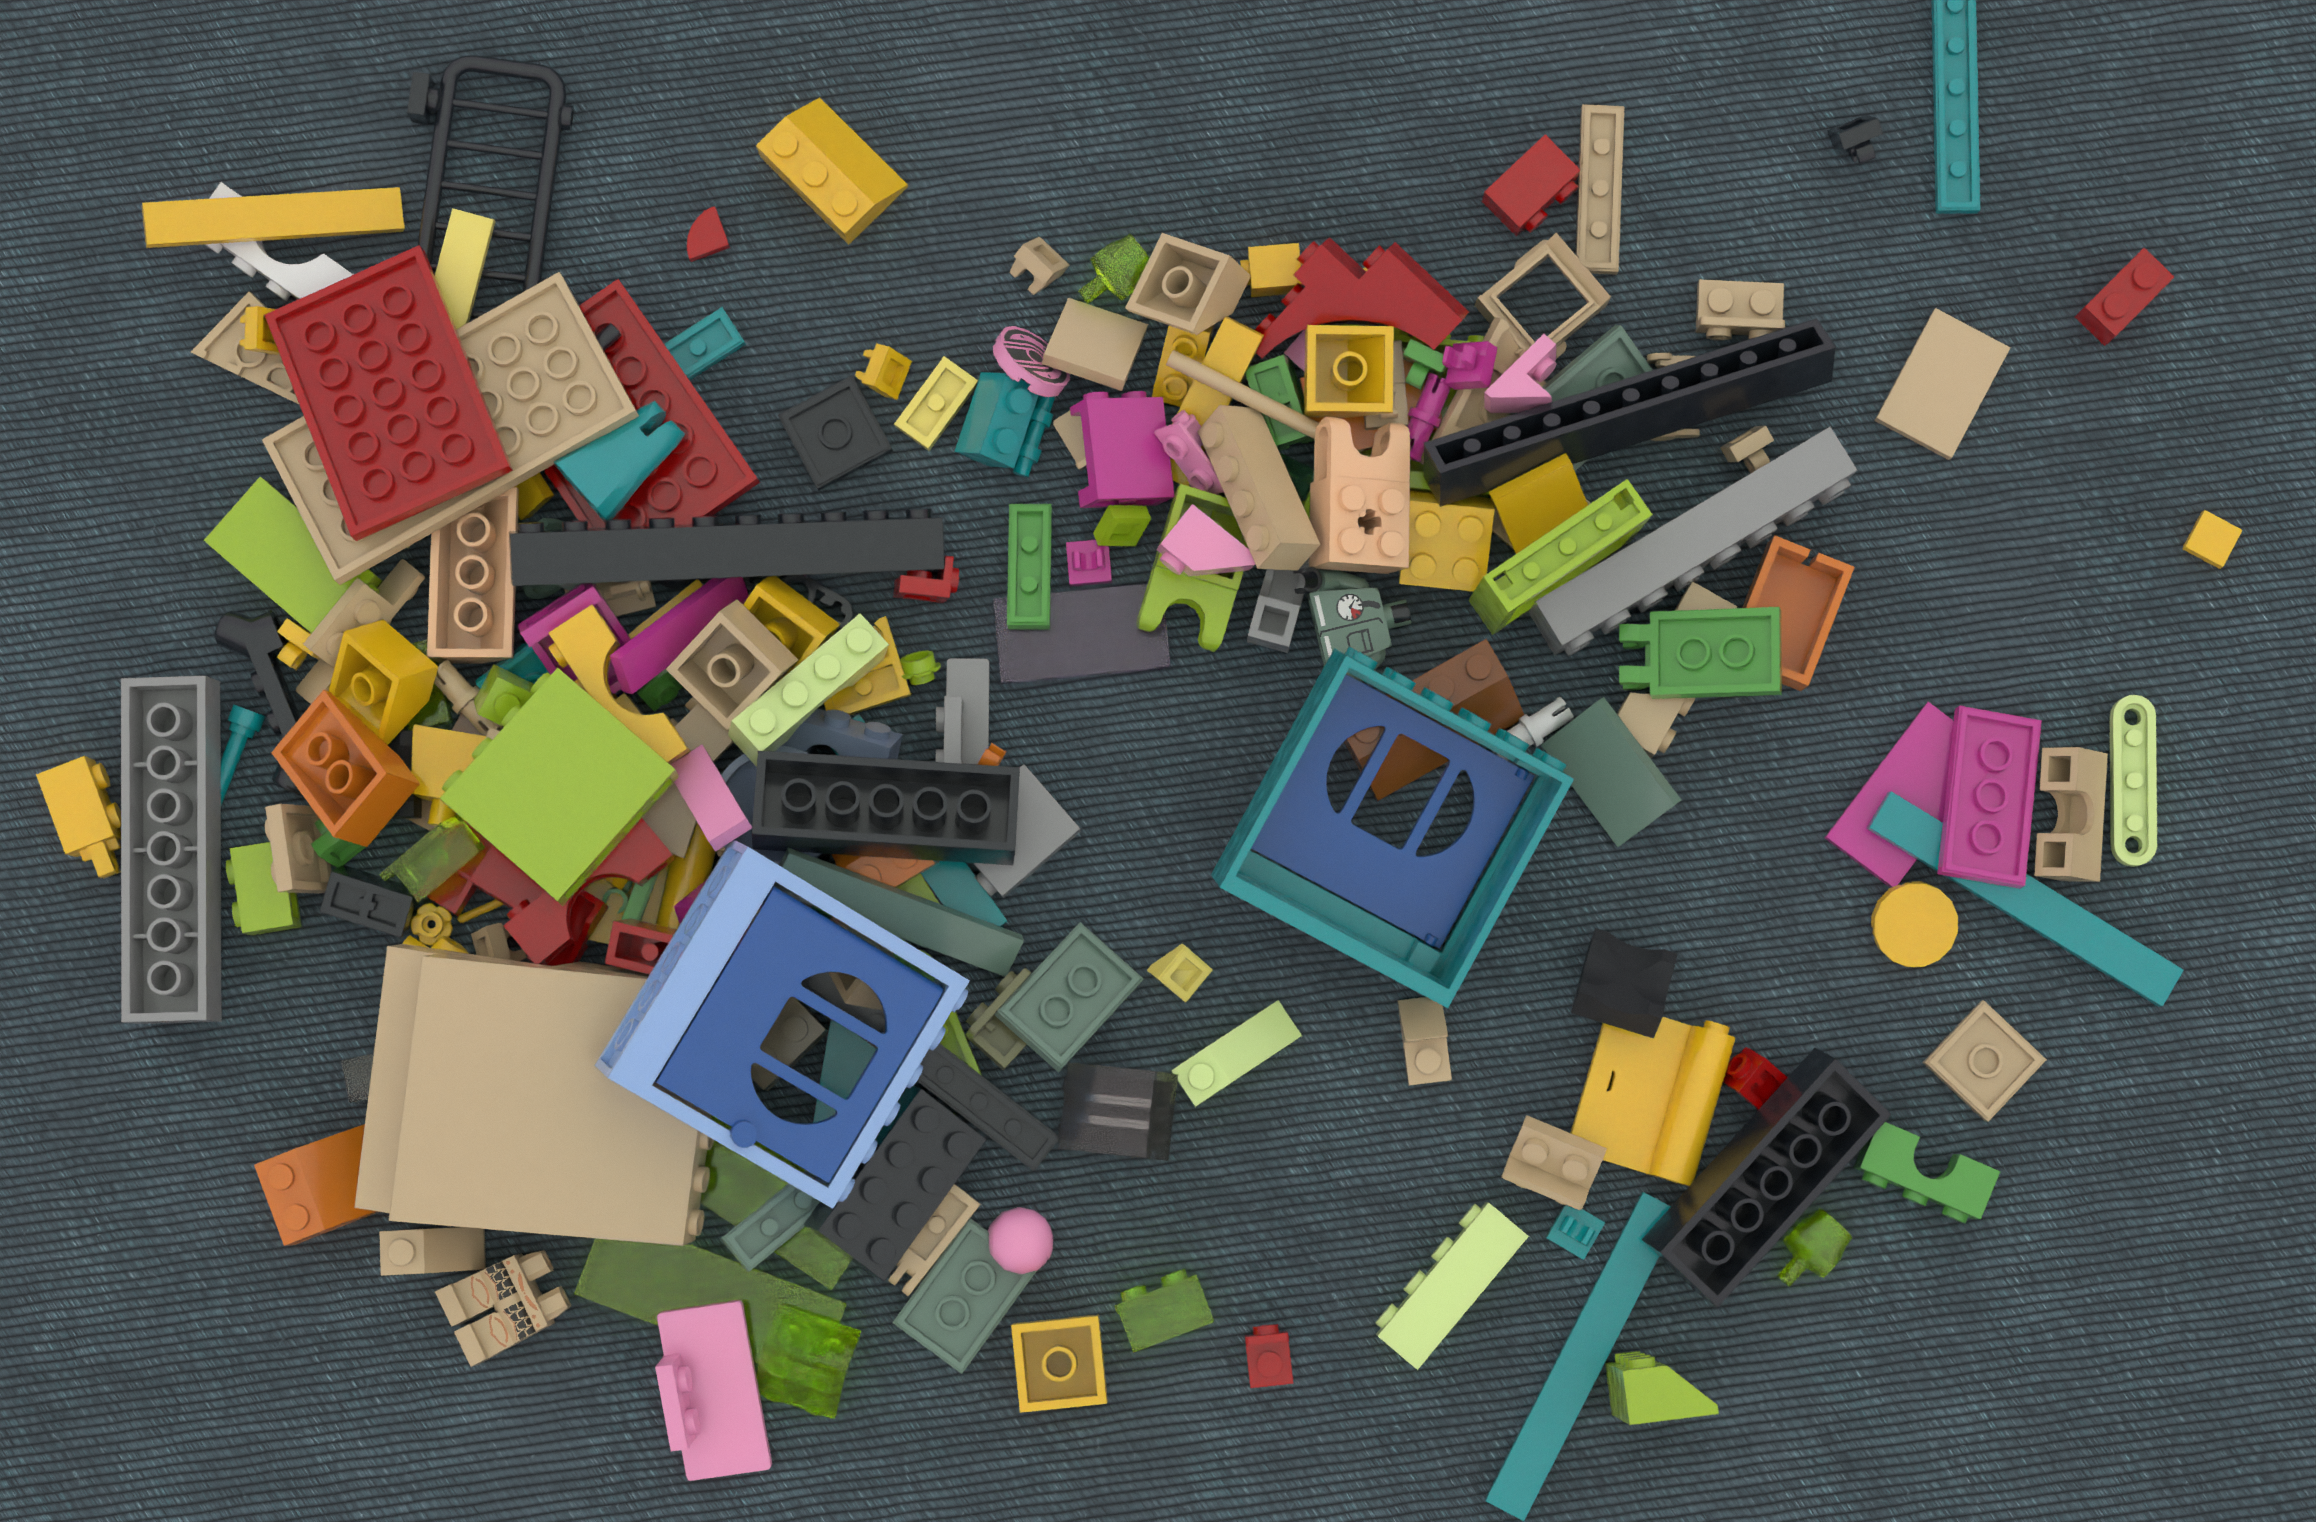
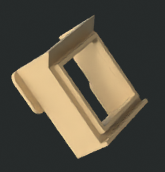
(1573, 270)

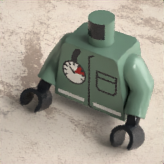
(1350, 614)

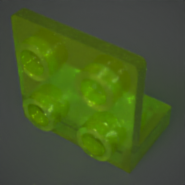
(1163, 1311)
(806, 1361)

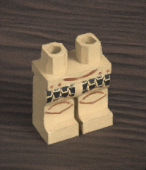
(514, 1296)

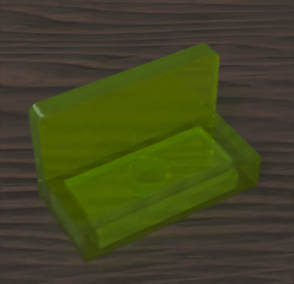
(435, 857)

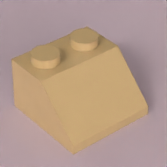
(1188, 285)

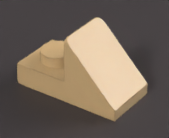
(1424, 1041)

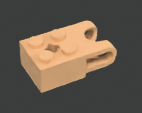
(1360, 490)

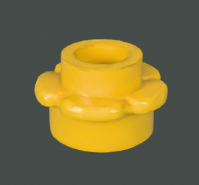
(429, 912)

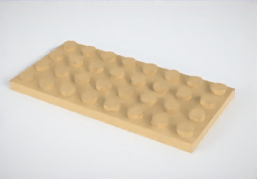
(545, 394)

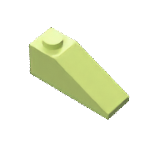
(1236, 1053)

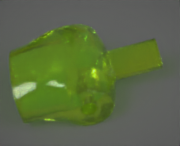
(1117, 269)
(1816, 1245)

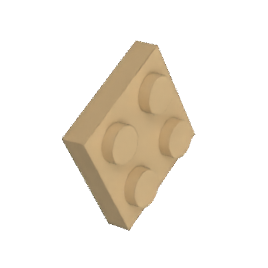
(295, 862)

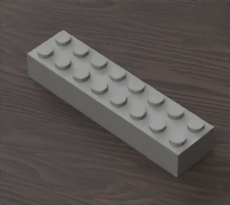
(1693, 540)
(170, 850)

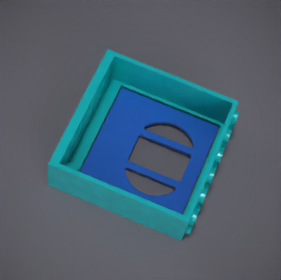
(1420, 894)

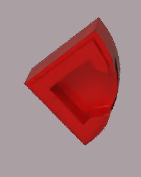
(706, 236)

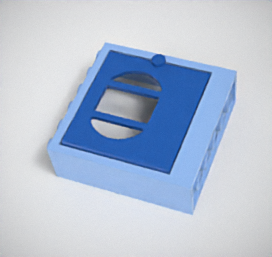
(765, 970)

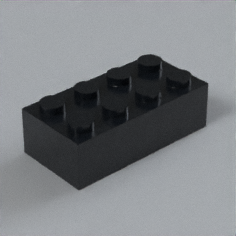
(899, 1185)

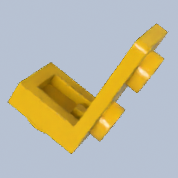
(1169, 382)

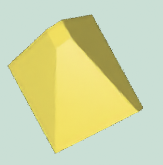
(1180, 971)

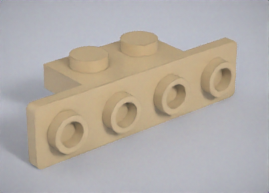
(354, 609)

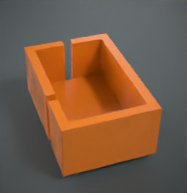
(1807, 603)

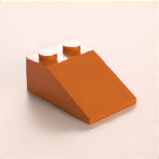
(344, 770)
(314, 1186)

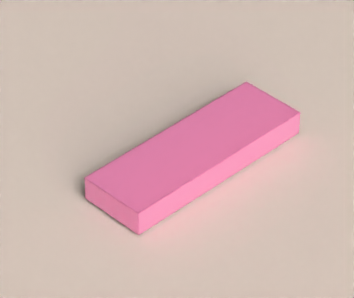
(710, 798)

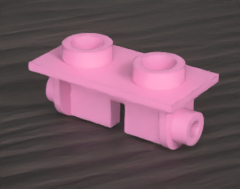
(1184, 446)

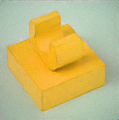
(257, 332)
(885, 371)
(294, 651)

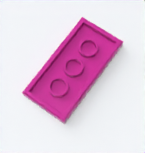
(1914, 771)
(1989, 797)

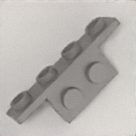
(964, 712)

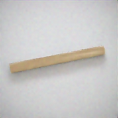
(1242, 393)

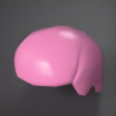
(1020, 1240)

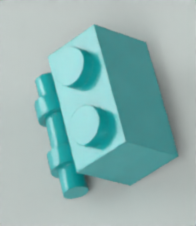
(1005, 424)

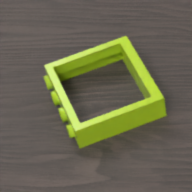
(1560, 556)

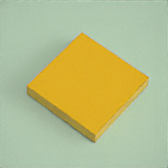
(1538, 501)

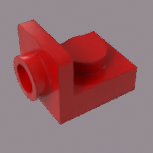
(921, 586)
(1753, 1077)
(1268, 1357)

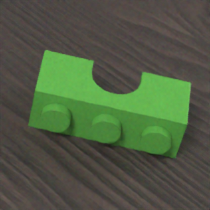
(1960, 1189)

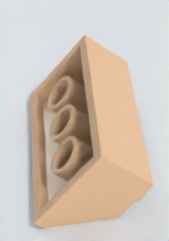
(472, 587)

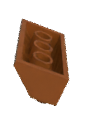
(1469, 681)

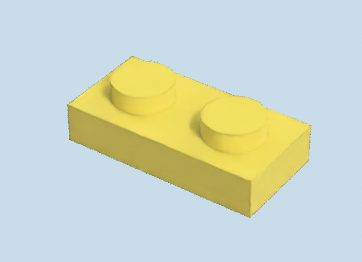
(936, 403)

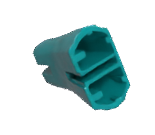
(620, 461)

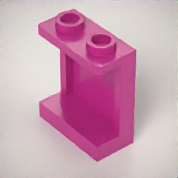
(1122, 451)
(537, 627)

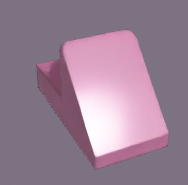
(1517, 386)

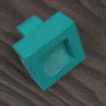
(1575, 1231)

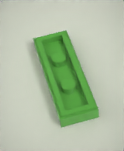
(1029, 566)

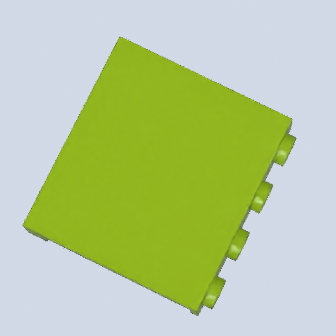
(558, 785)

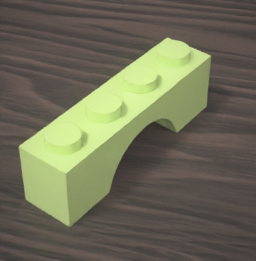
(797, 695)

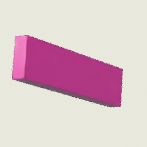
(669, 635)

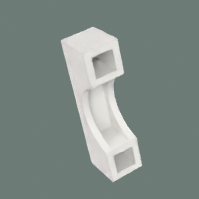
(285, 279)

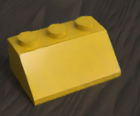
(831, 168)

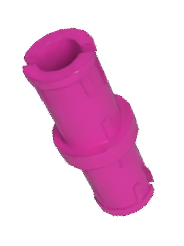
(1426, 413)

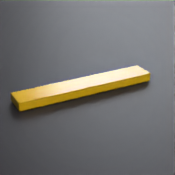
(272, 217)

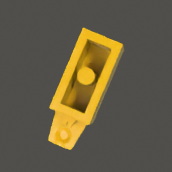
(83, 812)

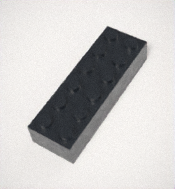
(885, 808)
(1766, 1176)

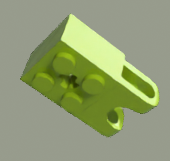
(1209, 594)

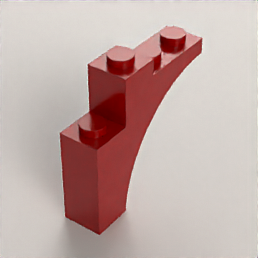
(1388, 293)

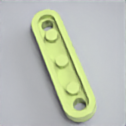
(2133, 781)

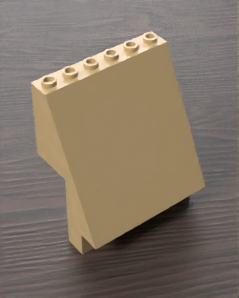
(500, 1117)

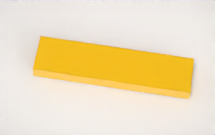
(1229, 355)

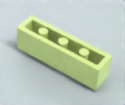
(1451, 1284)

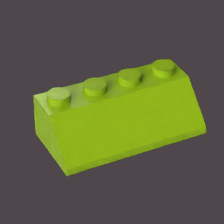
(1651, 1391)

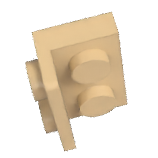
(1738, 308)
(1553, 1163)

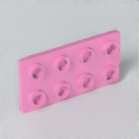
(711, 1391)

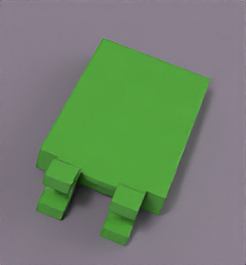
(1706, 653)

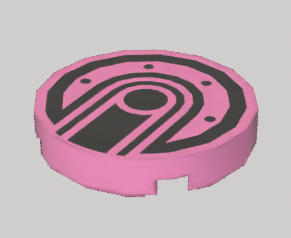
(1021, 356)

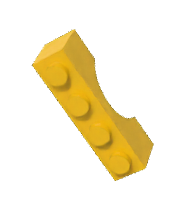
(586, 646)

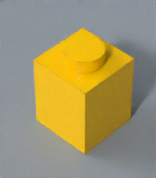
(1272, 269)

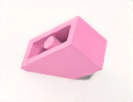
(1202, 547)

